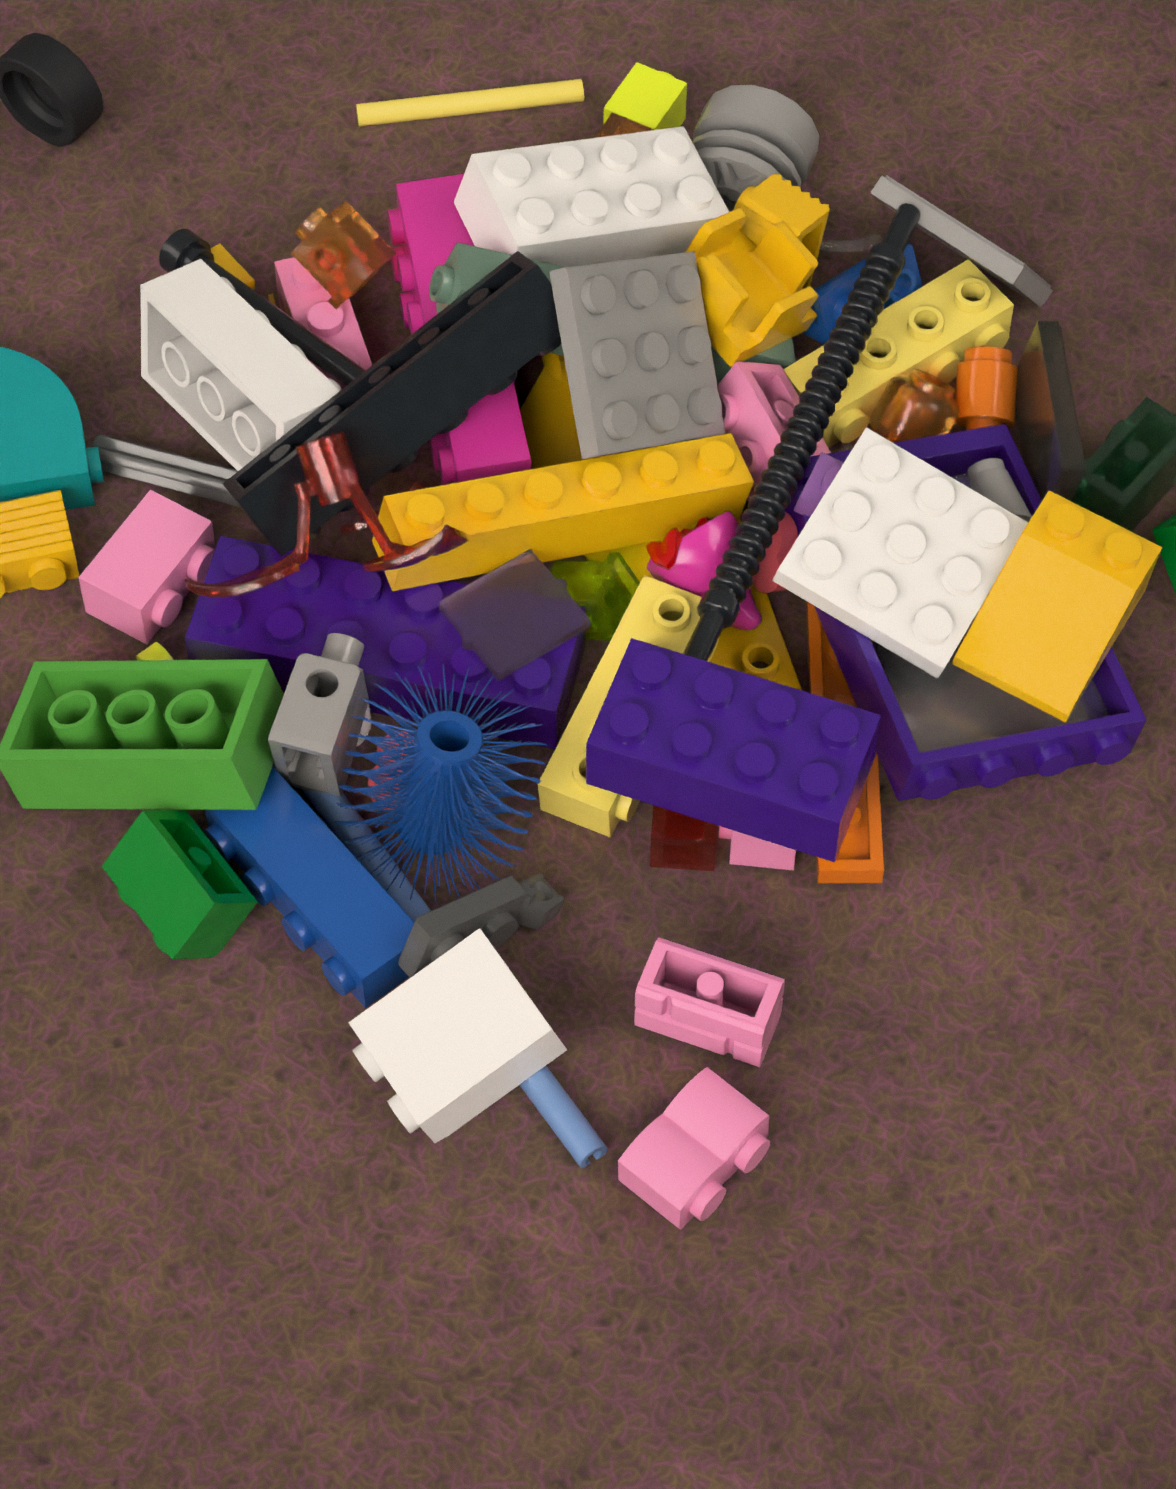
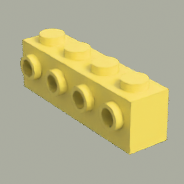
(917, 332)
(655, 616)

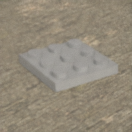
(637, 353)

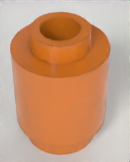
(986, 388)

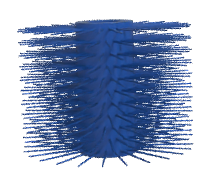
(439, 783)

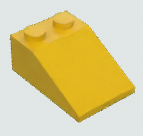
(1057, 606)

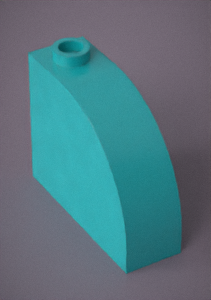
(42, 435)

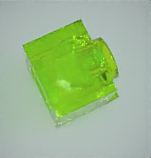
(601, 588)

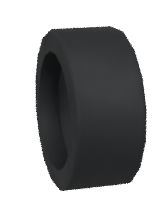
(49, 89)

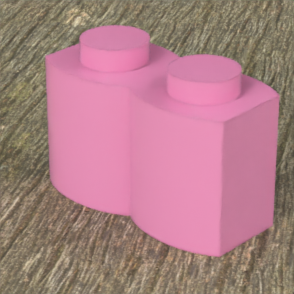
(695, 1149)

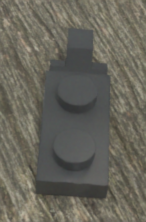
(494, 909)

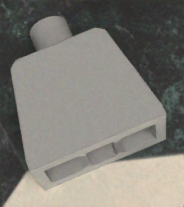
(316, 717)

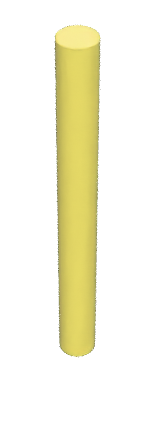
(470, 102)

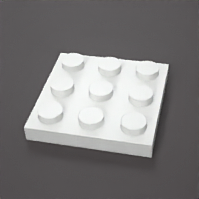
(900, 552)

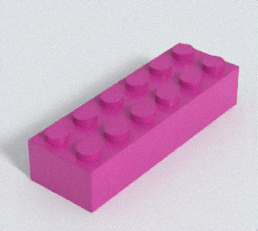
(427, 229)

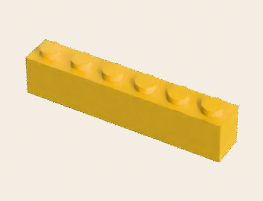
(567, 507)

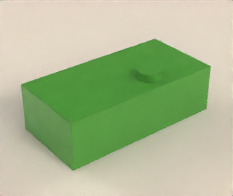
(142, 735)

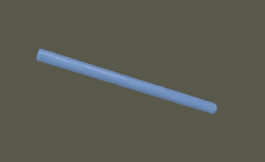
(542, 1087)

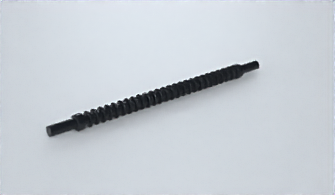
(798, 442)

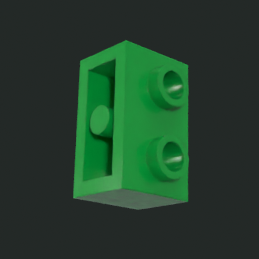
(178, 884)

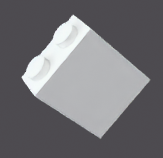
(454, 1038)

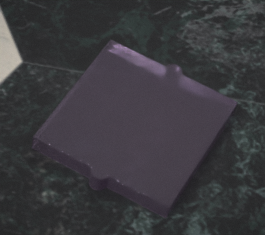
(514, 614)

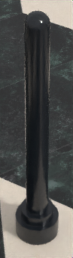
(186, 247)

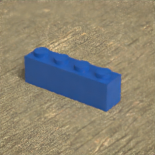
(317, 888)

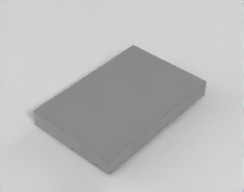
(966, 242)

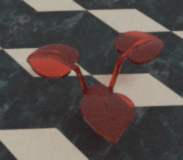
(333, 478)

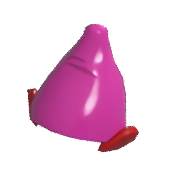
(690, 561)

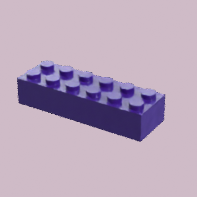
(397, 633)

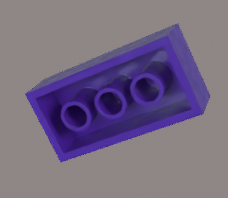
(732, 749)

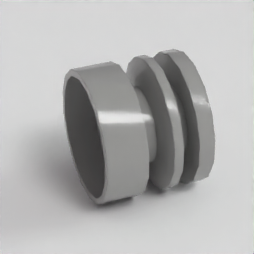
(750, 136)

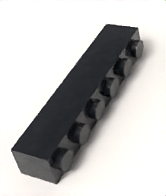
(408, 395)

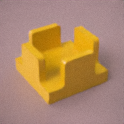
(752, 291)

